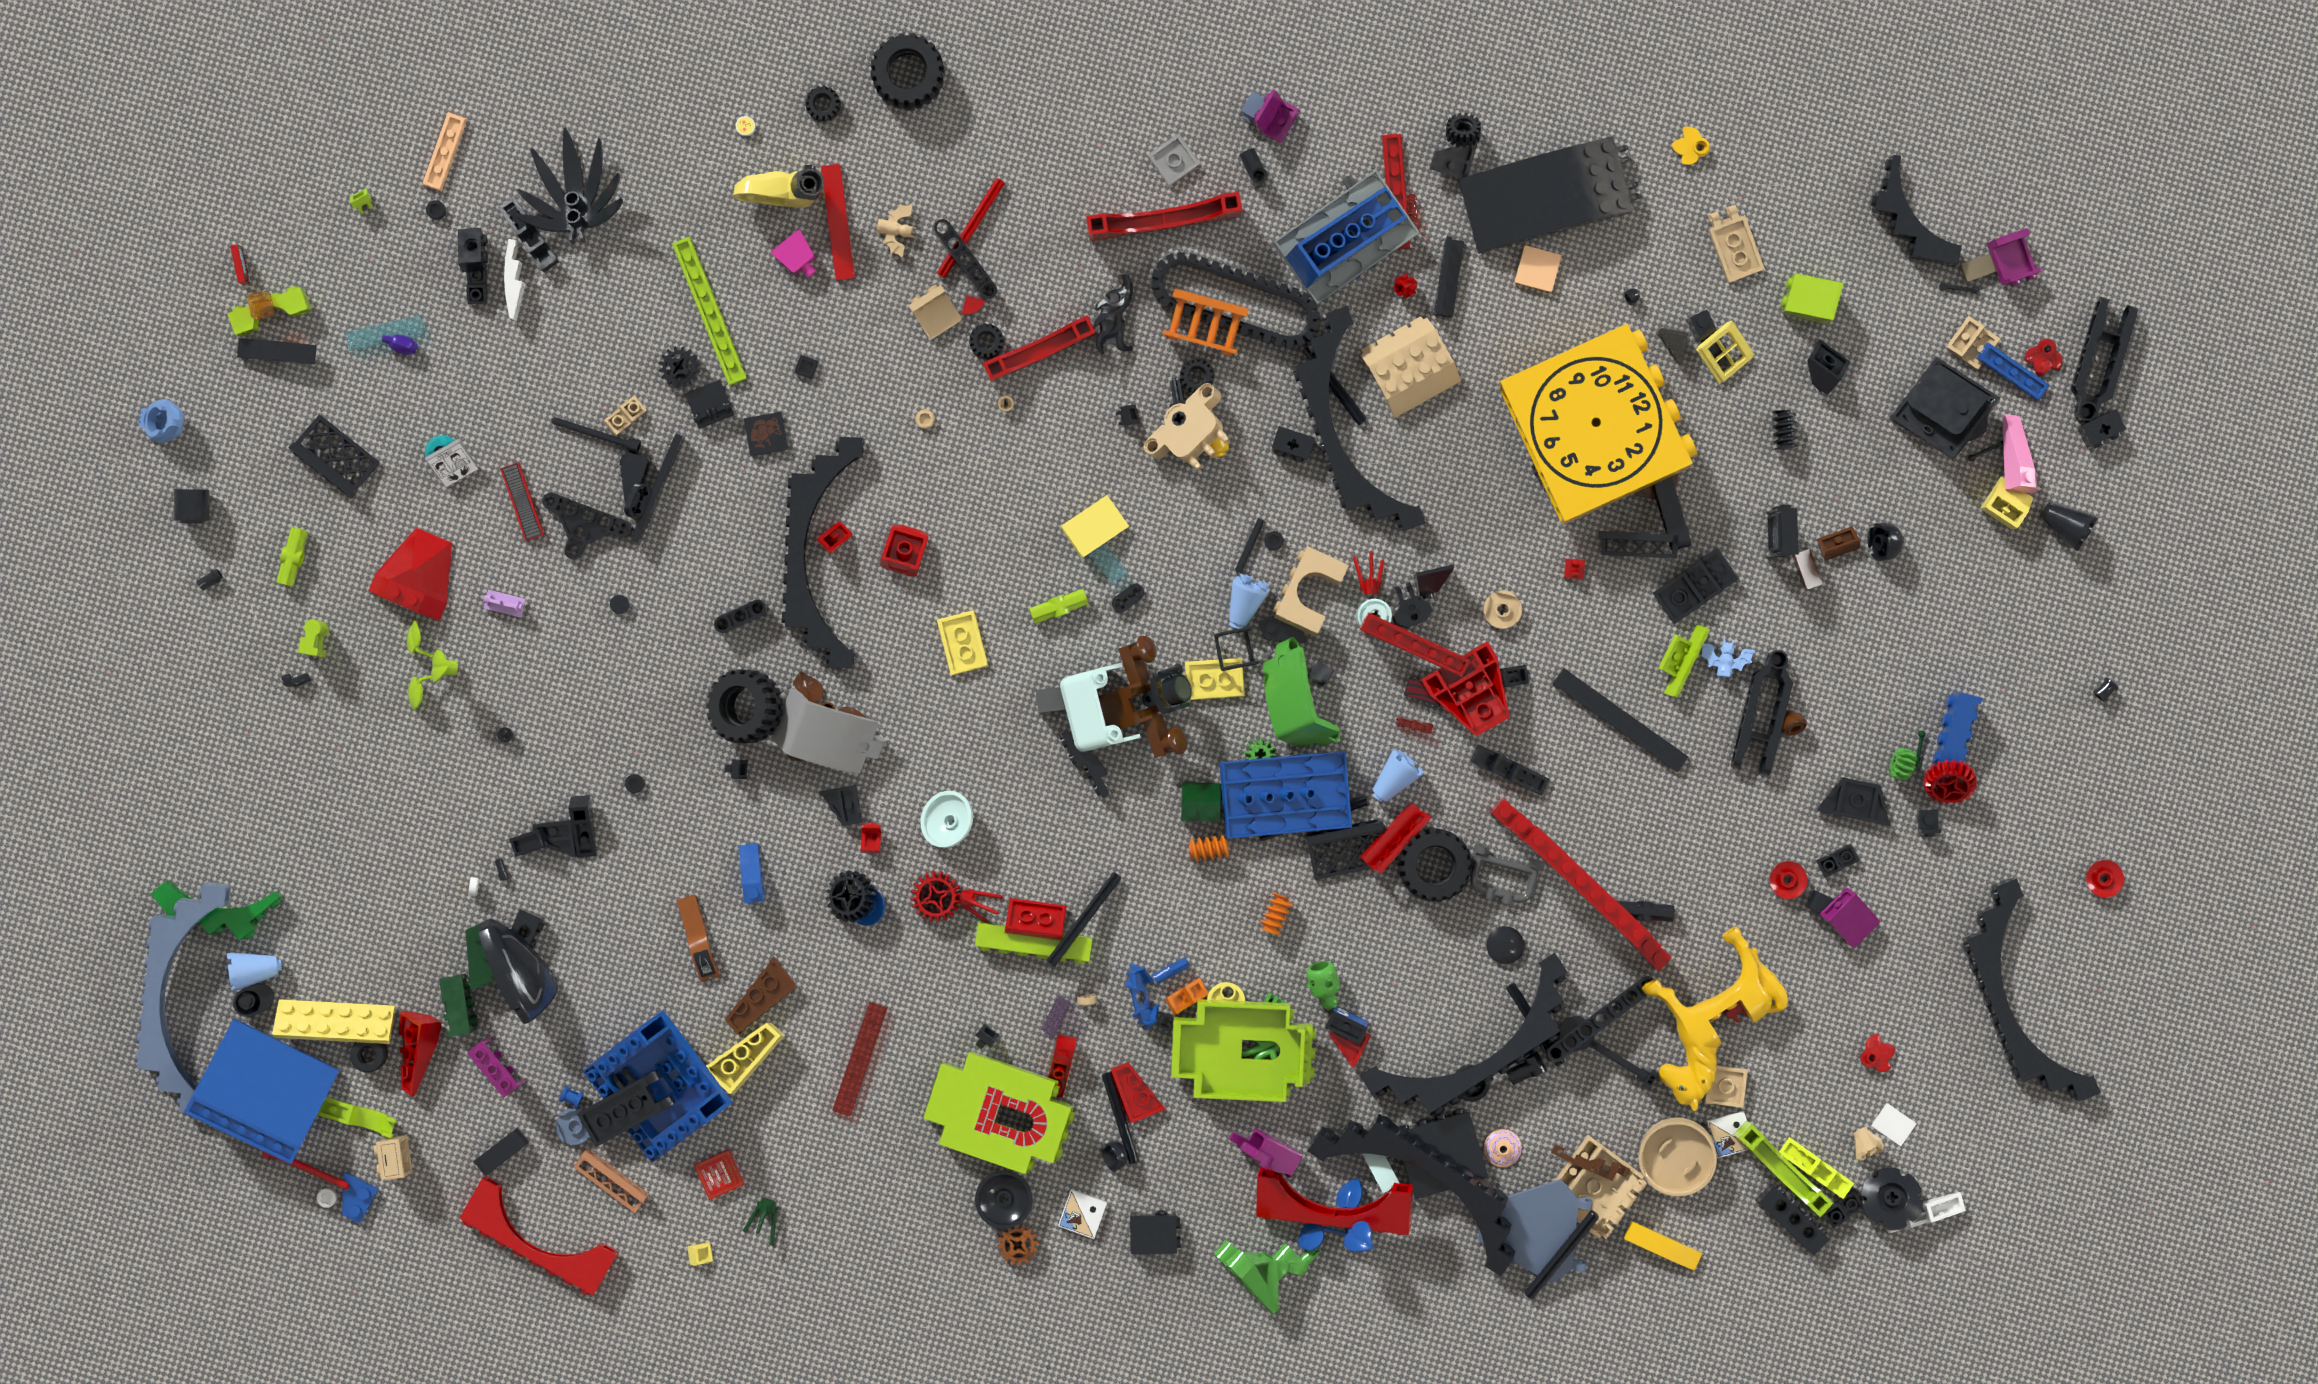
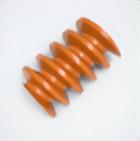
(1208, 848)
(1276, 914)

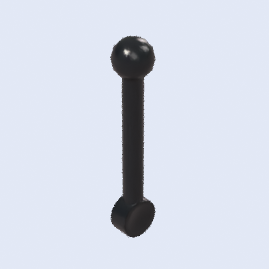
(1943, 286)
(1971, 457)

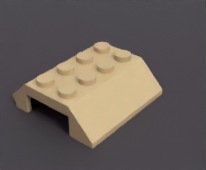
(1410, 366)
(1606, 1194)

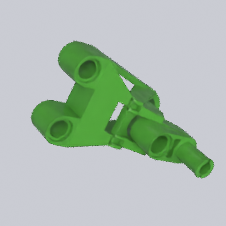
(1263, 1279)

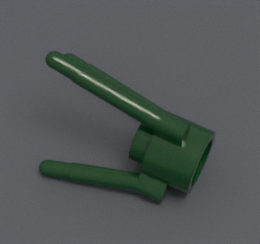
(766, 1207)

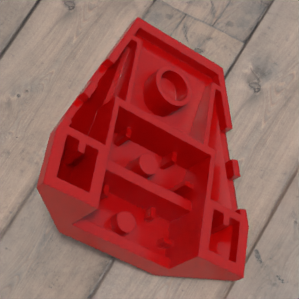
(417, 574)
(1475, 698)

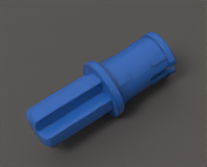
(1171, 970)

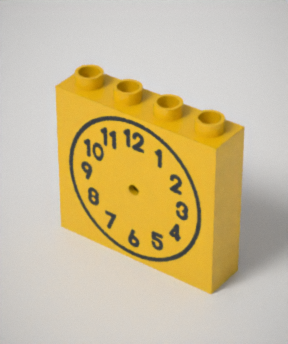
(1597, 423)

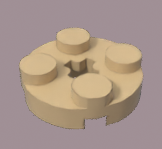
(1511, 603)

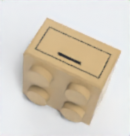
(393, 1157)

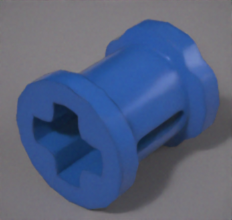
(571, 1097)

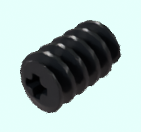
(1784, 429)

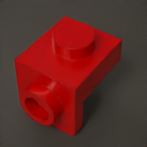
(871, 838)

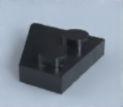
(558, 836)

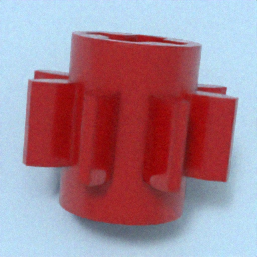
(1405, 286)

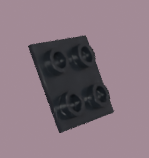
(709, 404)

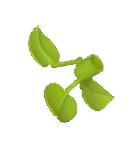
(440, 666)

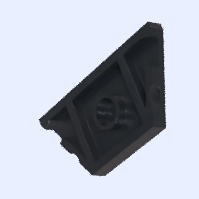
(1856, 801)

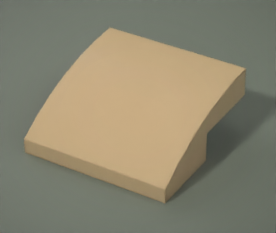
(1970, 341)

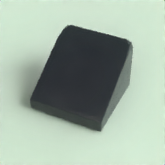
(1320, 673)

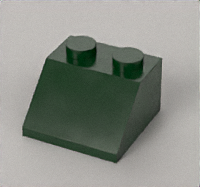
(1200, 802)

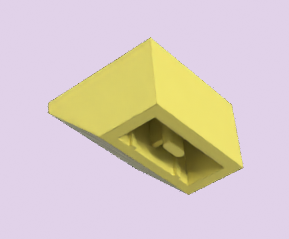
(2007, 505)

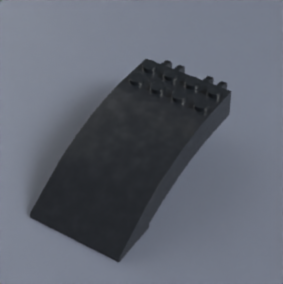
(1547, 194)

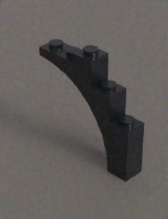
(1904, 224)

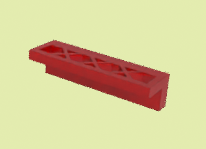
(1395, 838)

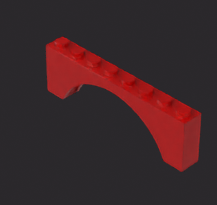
(1214, 209)
(1280, 1201)
(487, 1213)

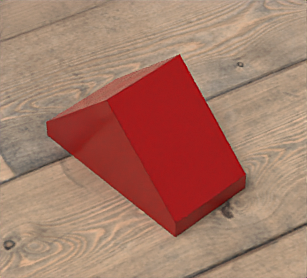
(835, 537)

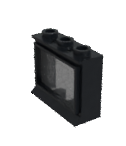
(1782, 531)

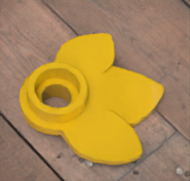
(1688, 146)

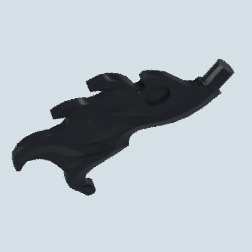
(1110, 318)

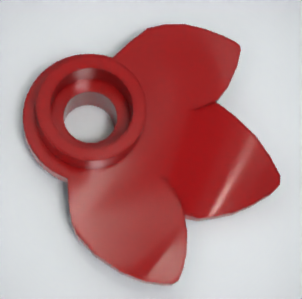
(2044, 360)
(1880, 1054)

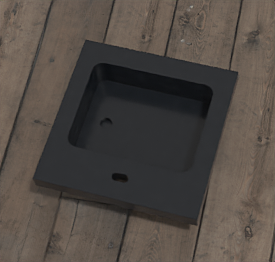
(1947, 406)

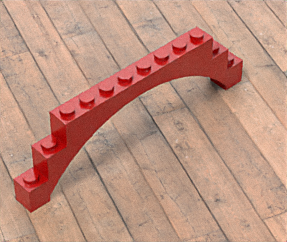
(1582, 882)

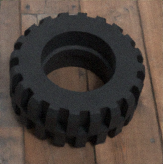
(903, 46)
(722, 706)
(1460, 872)

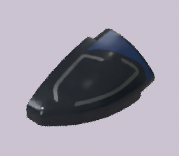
(517, 970)

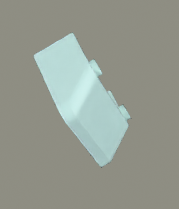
(1085, 710)

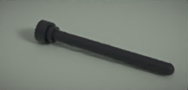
(632, 445)

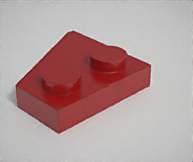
(1350, 1049)

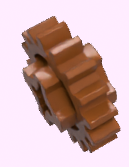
(1025, 1250)

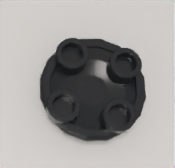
(1505, 945)

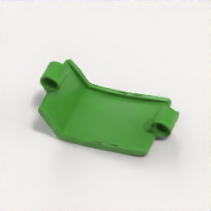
(1291, 699)

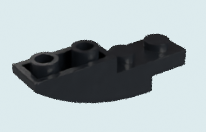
(1094, 767)

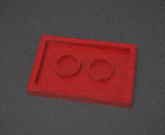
(1035, 919)

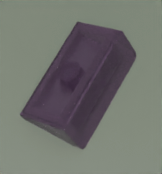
(1056, 1016)

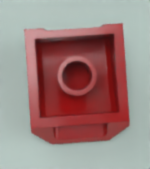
(904, 550)

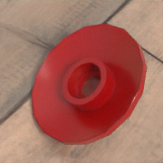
(1797, 882)
(2113, 882)

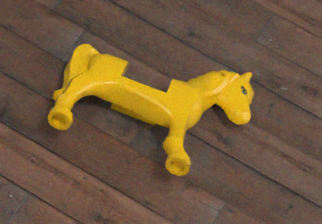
(1754, 991)

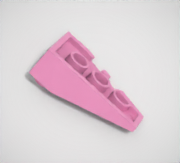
(2018, 462)

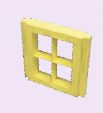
(1711, 362)

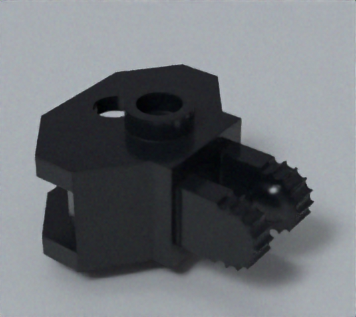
(1410, 606)

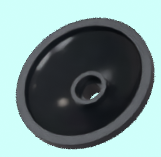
(1003, 1213)

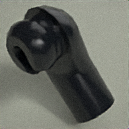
(295, 682)

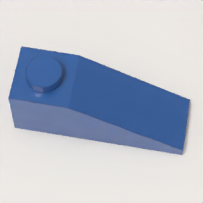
(751, 873)

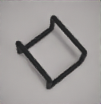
(1245, 630)

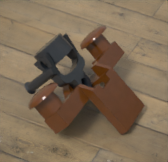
(1176, 690)

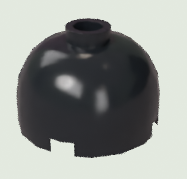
(1885, 541)

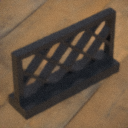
(320, 465)
(1332, 835)

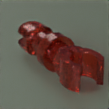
(1413, 212)
(1422, 726)

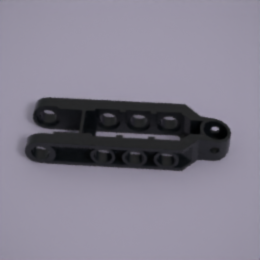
(2088, 405)
(1774, 668)

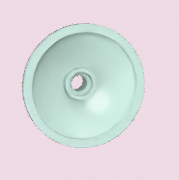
(938, 818)

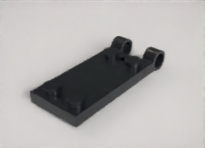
(623, 1109)

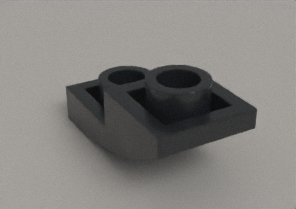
(477, 287)
(1837, 860)
(1843, 1208)

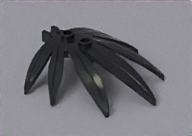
(576, 209)

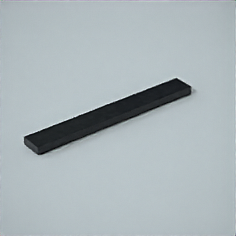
(1620, 720)

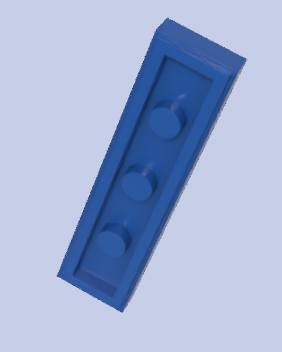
(2012, 371)

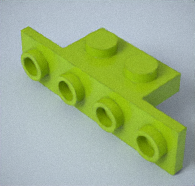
(1681, 657)

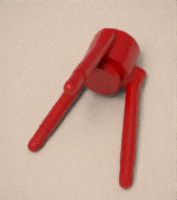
(1370, 586)
(969, 900)

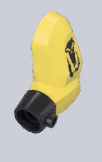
(781, 189)

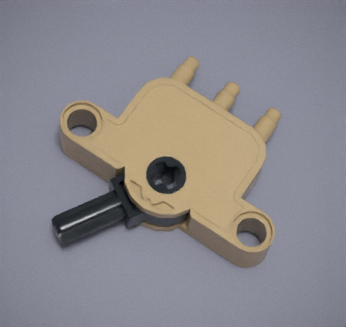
(1188, 425)

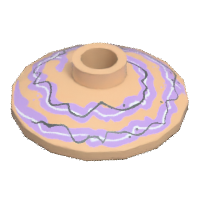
(1502, 1138)

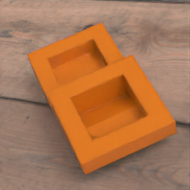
(1186, 996)

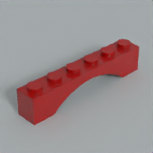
(1040, 349)

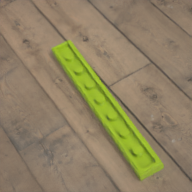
(709, 311)

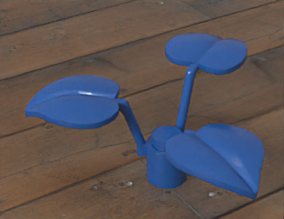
(1356, 1238)

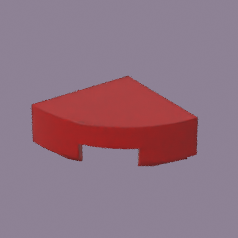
(972, 305)

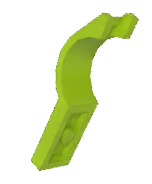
(358, 1116)

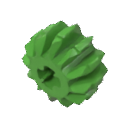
(1256, 748)
(1902, 764)

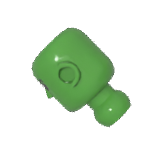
(1324, 983)

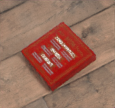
(719, 1174)

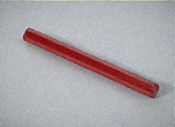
(973, 223)

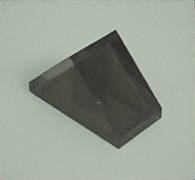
(1674, 342)

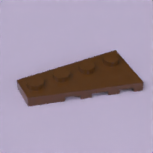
(766, 992)

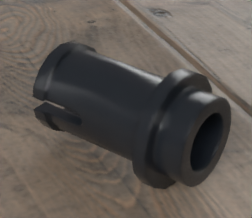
(210, 579)

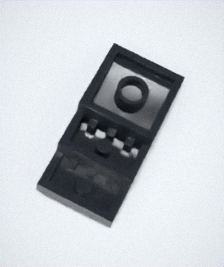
(1696, 585)

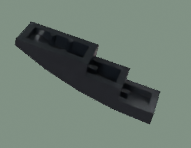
(529, 235)
(276, 351)
(1509, 770)

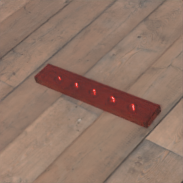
(860, 1058)

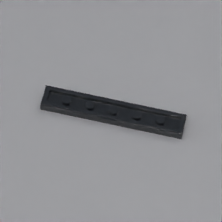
(658, 487)

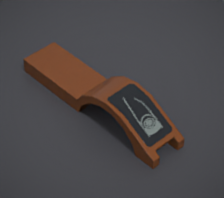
(697, 937)

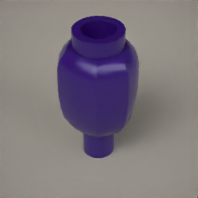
(401, 344)

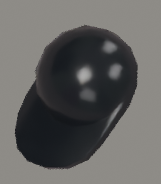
(253, 1000)

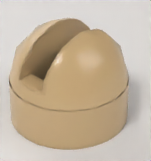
(1001, 402)

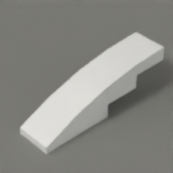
(513, 287)
(1937, 1209)

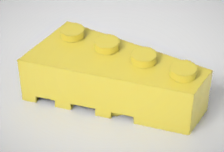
(743, 1059)

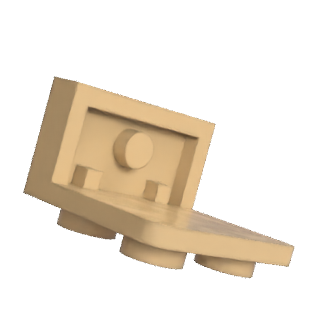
(935, 311)

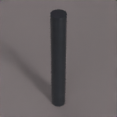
(1249, 545)

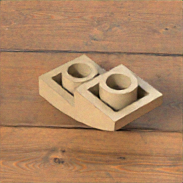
(625, 416)

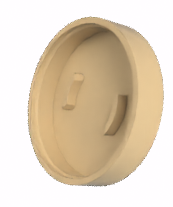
(1677, 1157)

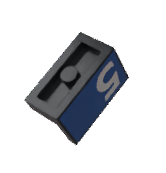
(1347, 1024)

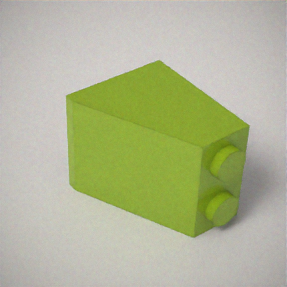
(1811, 298)

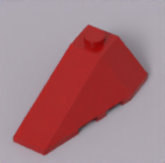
(419, 1037)

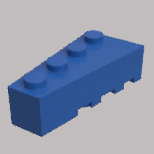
(1956, 727)

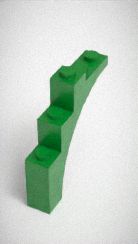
(238, 920)

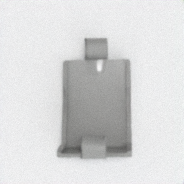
(826, 734)

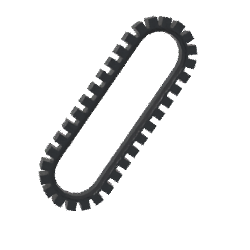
(1247, 281)

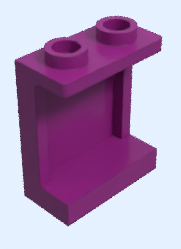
(2013, 258)
(1850, 917)

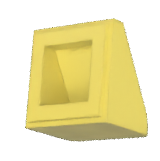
(700, 1254)

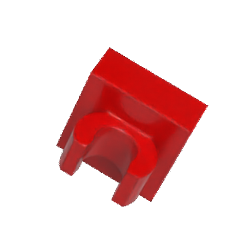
(1574, 569)
(1733, 1012)

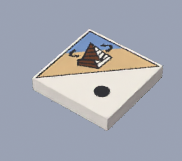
(1722, 1133)
(1082, 1214)

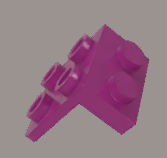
(1275, 117)

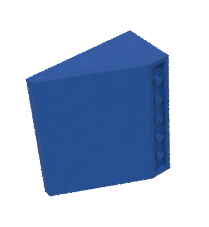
(683, 1075)
(261, 1091)

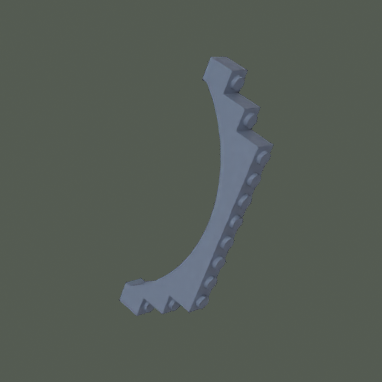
(165, 939)

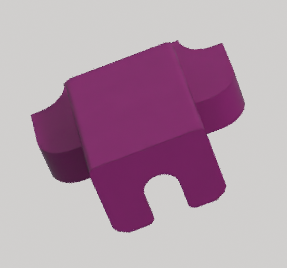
(1268, 1151)

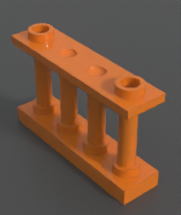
(1218, 308)

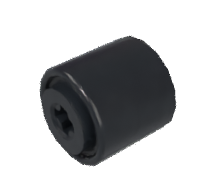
(191, 505)

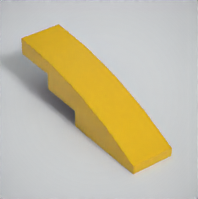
(1662, 1245)

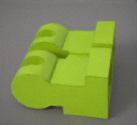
(314, 638)

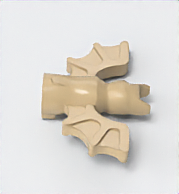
(892, 228)

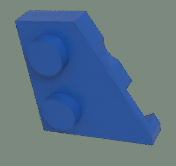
(357, 1198)

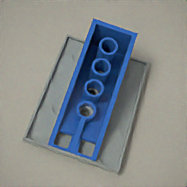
(1355, 226)

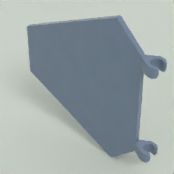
(1541, 1224)

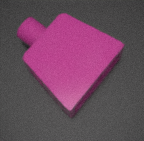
(796, 254)

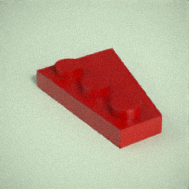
(1134, 1093)

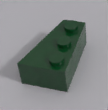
(479, 969)
(458, 1005)

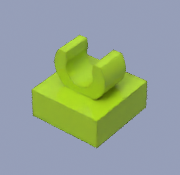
(361, 198)

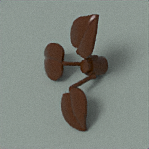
(813, 692)

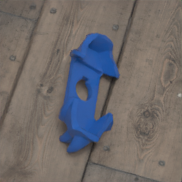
(1143, 1012)

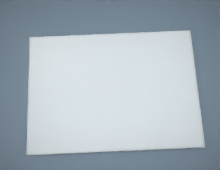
(1893, 1124)

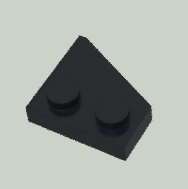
(1454, 160)
(1277, 630)
(844, 804)

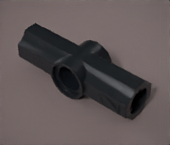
(1649, 911)

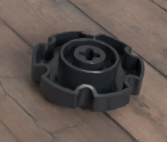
(1901, 1188)

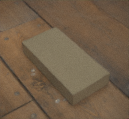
(1977, 268)

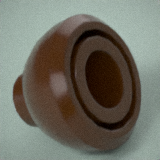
(1793, 723)

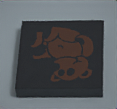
(766, 434)

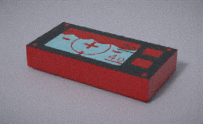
(240, 264)

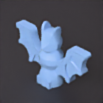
(1726, 662)

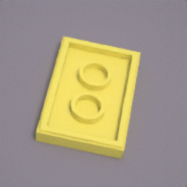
(1094, 526)
(962, 642)
(1210, 682)

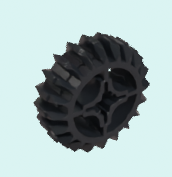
(848, 881)

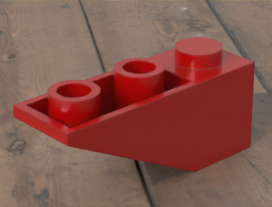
(1062, 1061)

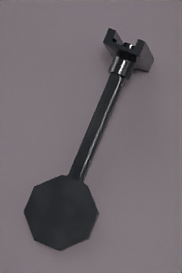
(1572, 1022)

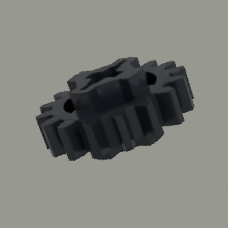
(684, 360)

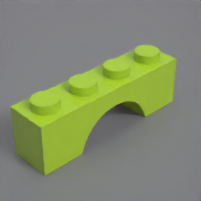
(293, 302)

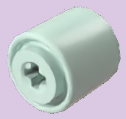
(1371, 606)

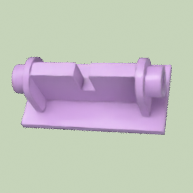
(504, 603)

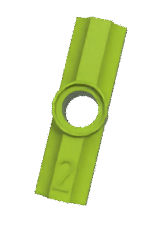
(292, 556)
(1059, 606)

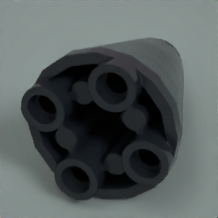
(2069, 523)

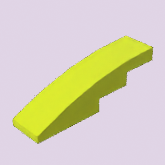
(1816, 1168)

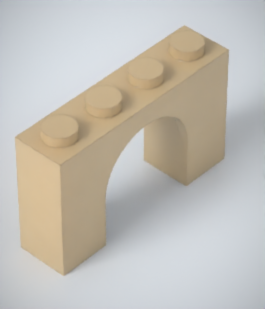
(1290, 609)

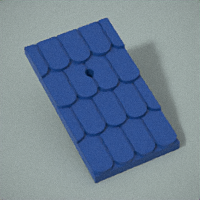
(1300, 791)

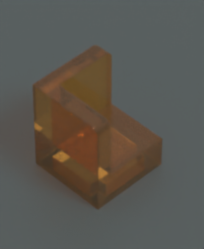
(261, 305)

